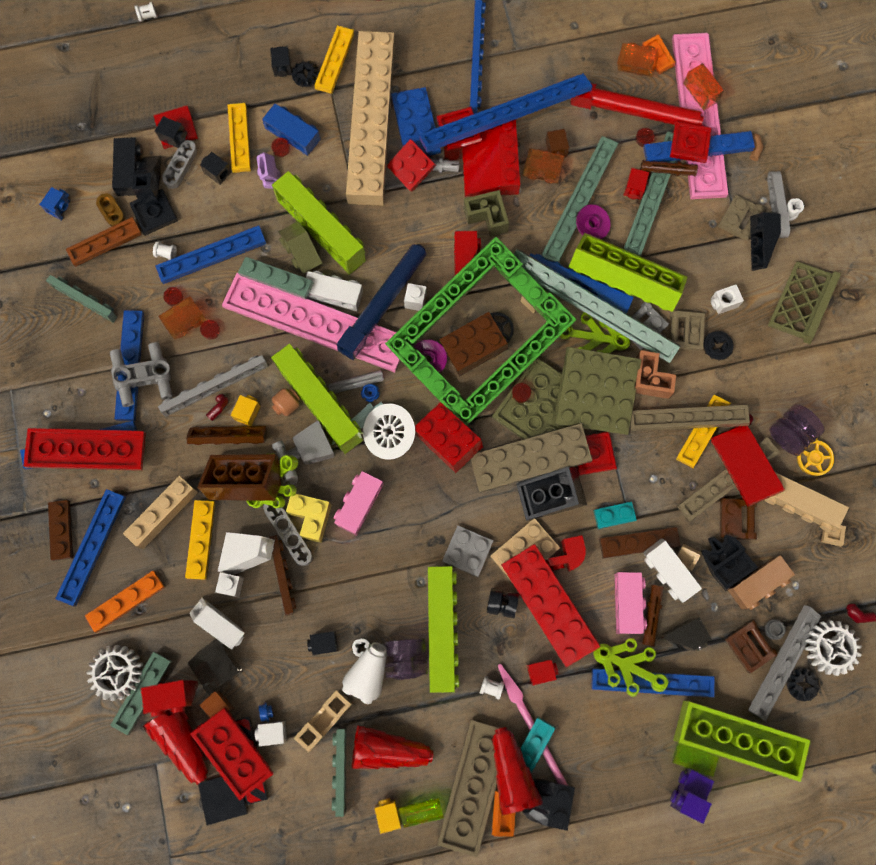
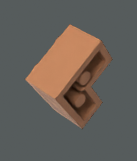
(650, 381)

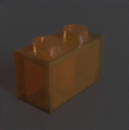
(637, 59)
(703, 86)
(543, 166)
(182, 318)

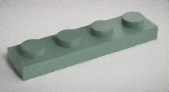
(275, 278)
(87, 301)
(132, 706)
(339, 780)

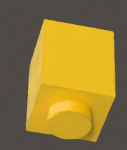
(245, 410)
(387, 815)

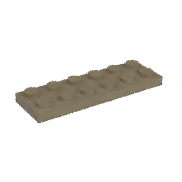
(530, 458)
(471, 792)

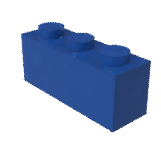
(292, 128)

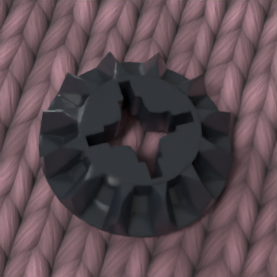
(298, 76)
(718, 337)
(797, 691)

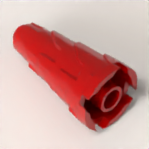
(174, 739)
(381, 750)
(513, 777)

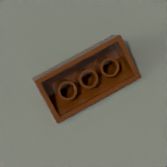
(241, 477)

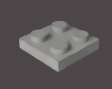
(467, 551)

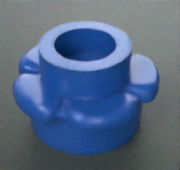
(365, 392)
(265, 712)

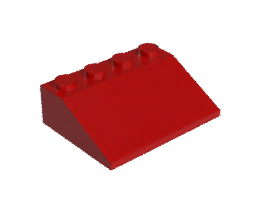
(492, 162)

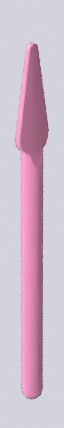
(516, 696)

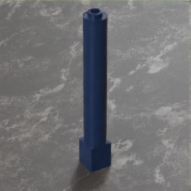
(355, 336)

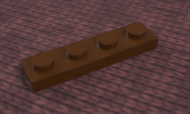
(226, 435)
(637, 542)
(284, 583)

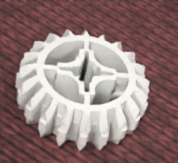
(842, 635)
(112, 665)

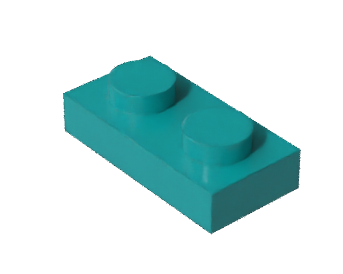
(614, 515)

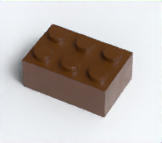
(474, 343)

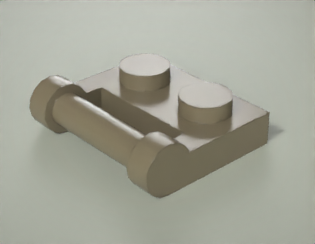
(735, 215)
(693, 329)

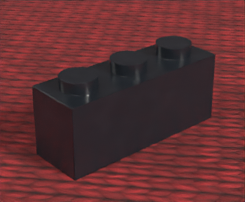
(125, 162)

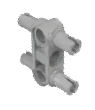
(140, 374)

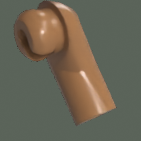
(758, 147)

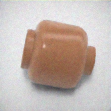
(285, 402)

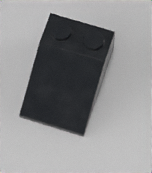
(551, 493)

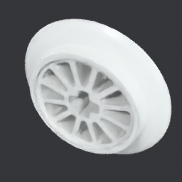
(372, 441)

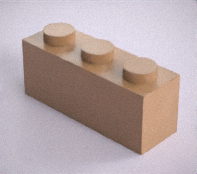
(762, 583)

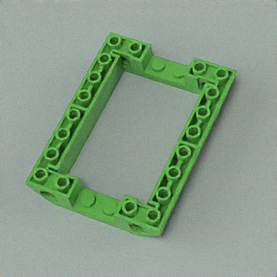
(510, 267)

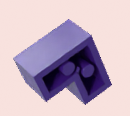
(692, 795)

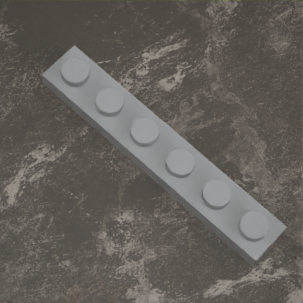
(208, 388)
(784, 663)

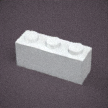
(335, 290)
(671, 571)

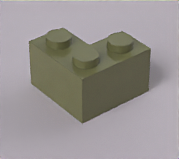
(487, 208)
(298, 243)

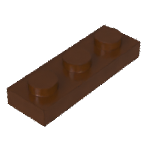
(60, 530)

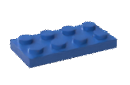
(413, 116)

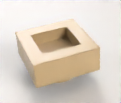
(834, 538)
(688, 556)

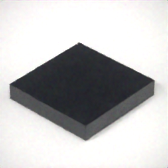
(154, 215)
(220, 802)

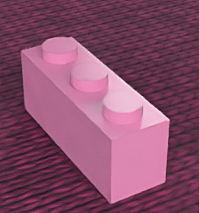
(358, 503)
(630, 603)

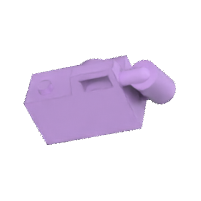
(267, 170)

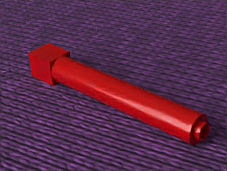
(636, 107)

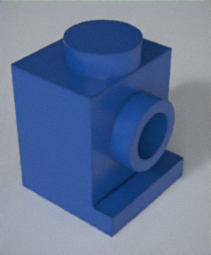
(55, 202)

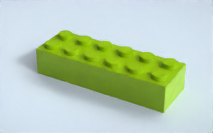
(319, 222)
(628, 272)
(319, 401)
(441, 632)
(742, 740)

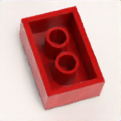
(448, 437)

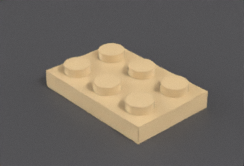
(527, 536)

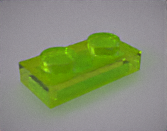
(695, 759)
(421, 813)

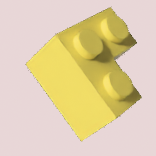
(314, 513)

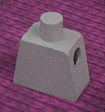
(311, 445)

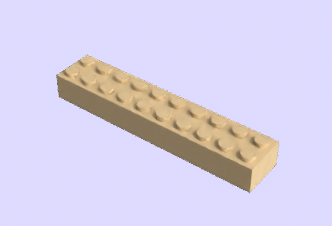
(370, 118)

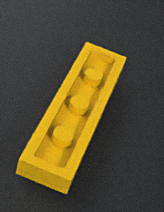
(334, 59)
(239, 137)
(699, 438)
(200, 540)

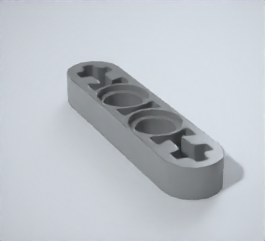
(778, 201)
(286, 533)

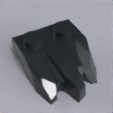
(728, 561)
(556, 804)

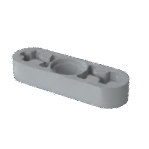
(179, 172)

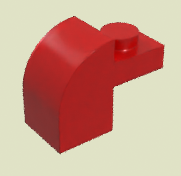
(573, 556)

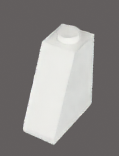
(244, 552)
(216, 623)

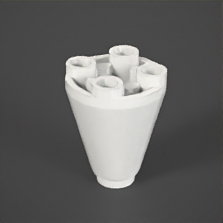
(366, 675)

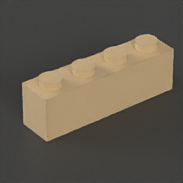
(809, 505)
(160, 513)

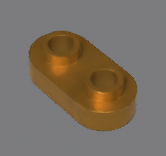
(111, 211)

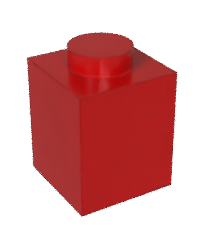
(636, 183)
(542, 672)

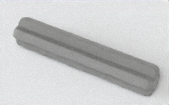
(356, 382)

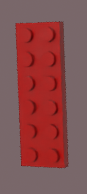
(84, 449)
(550, 605)

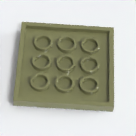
(597, 390)
(538, 413)

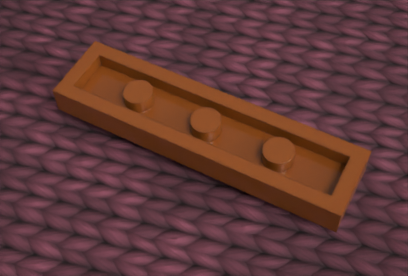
(103, 241)

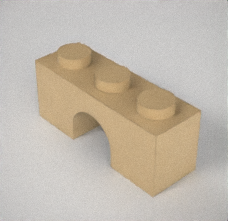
(323, 721)

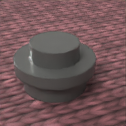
(775, 629)

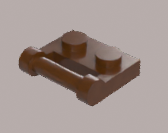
(732, 519)
(746, 650)

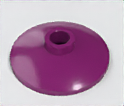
(598, 218)
(435, 350)

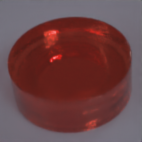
(644, 136)
(280, 147)
(173, 296)
(209, 329)
(521, 392)

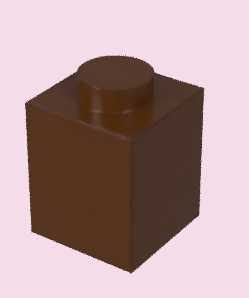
(557, 142)

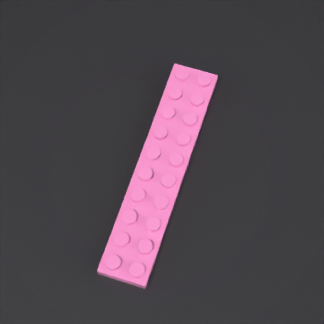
(690, 52)
(305, 319)

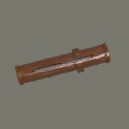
(669, 168)
(654, 606)

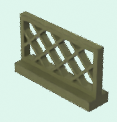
(820, 303)

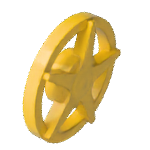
(816, 458)

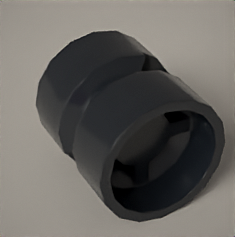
(495, 601)

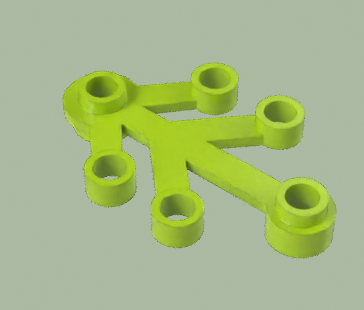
(597, 336)
(287, 463)
(628, 665)

